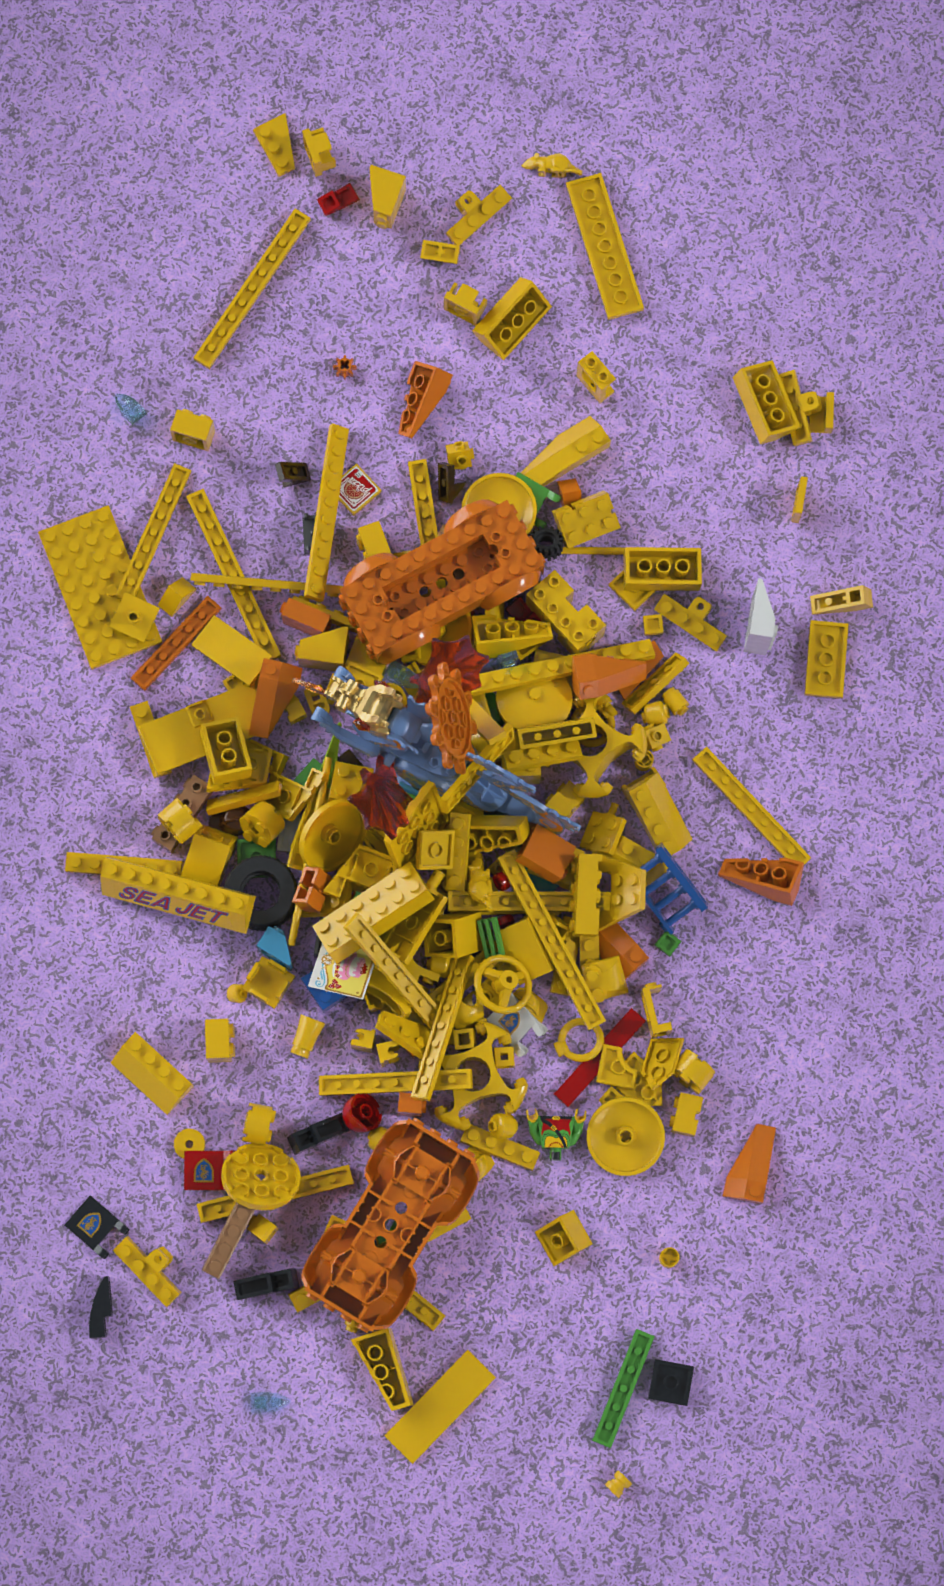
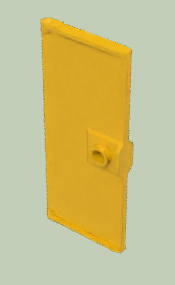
(177, 737)

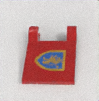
(204, 1169)

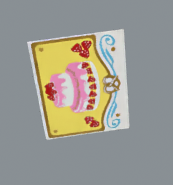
(346, 978)

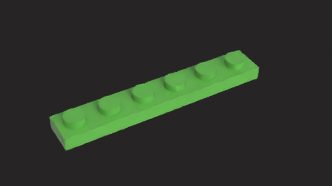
(623, 1388)

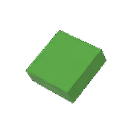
(667, 943)

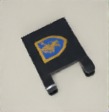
(93, 1224)

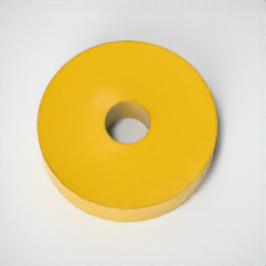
(185, 1136)

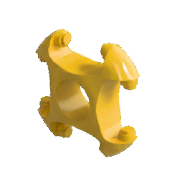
(616, 746)
(495, 1086)

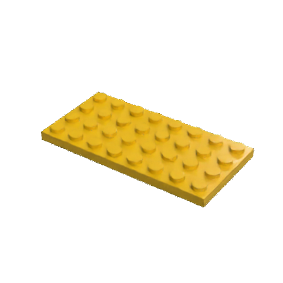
(89, 567)

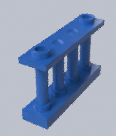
(685, 886)

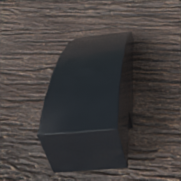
(317, 1134)
(266, 1284)
(100, 1310)

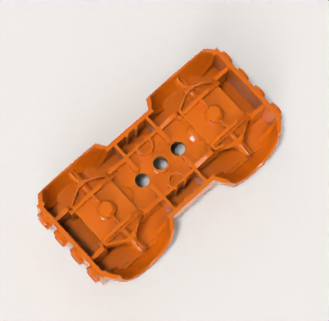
(478, 539)
(376, 1282)

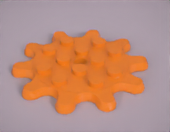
(451, 718)

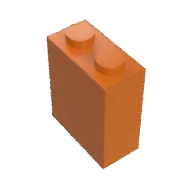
(305, 617)
(546, 854)

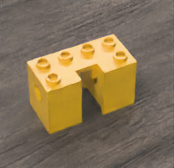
(551, 603)

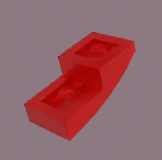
(337, 200)
(520, 611)

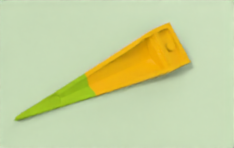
(295, 860)

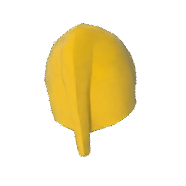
(469, 1014)

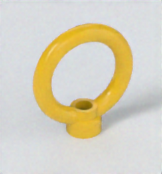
(608, 712)
(563, 1050)

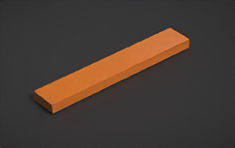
(175, 643)

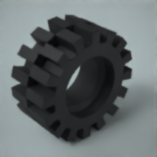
(548, 535)

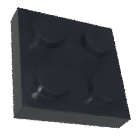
(671, 1382)

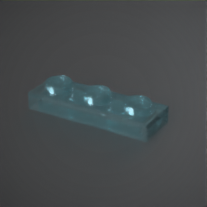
(507, 660)

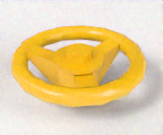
(503, 983)

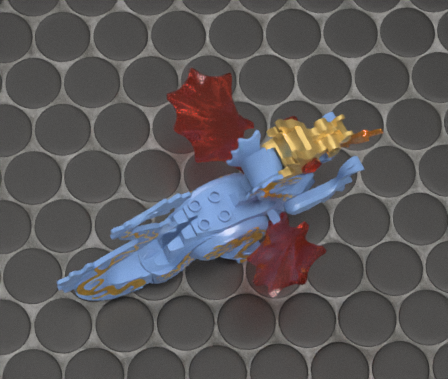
(406, 749)

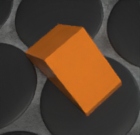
(569, 491)

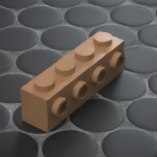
(195, 798)

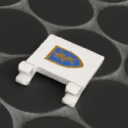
(518, 1025)

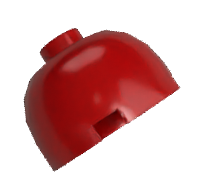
(361, 1113)

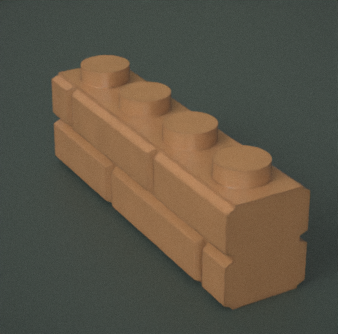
(227, 1240)

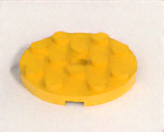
(247, 1189)

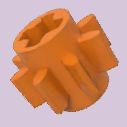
(344, 362)

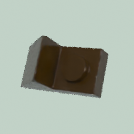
(292, 473)
(447, 484)

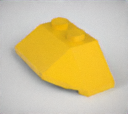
(636, 855)

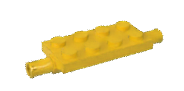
(408, 935)

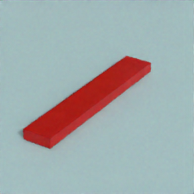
(589, 1069)

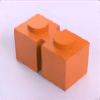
(315, 881)
(409, 1106)

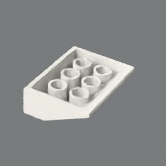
(761, 622)

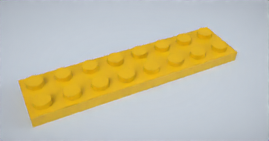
(604, 246)

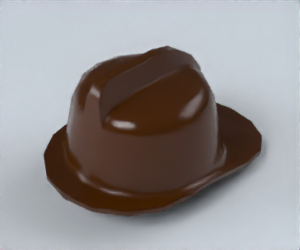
(229, 821)

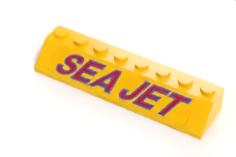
(176, 894)

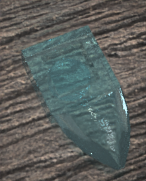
(129, 408)
(399, 675)
(267, 1402)

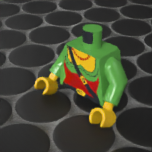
(555, 1131)

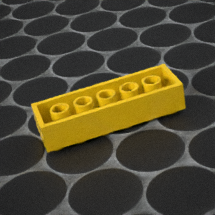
(381, 907)

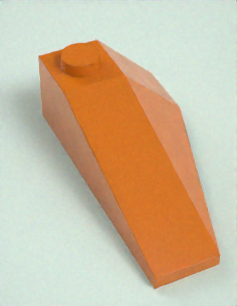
(426, 391)
(601, 675)
(273, 695)
(773, 879)
(615, 942)
(750, 1171)

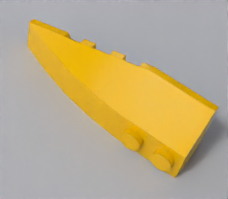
(568, 451)

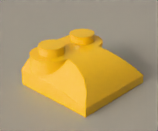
(605, 978)

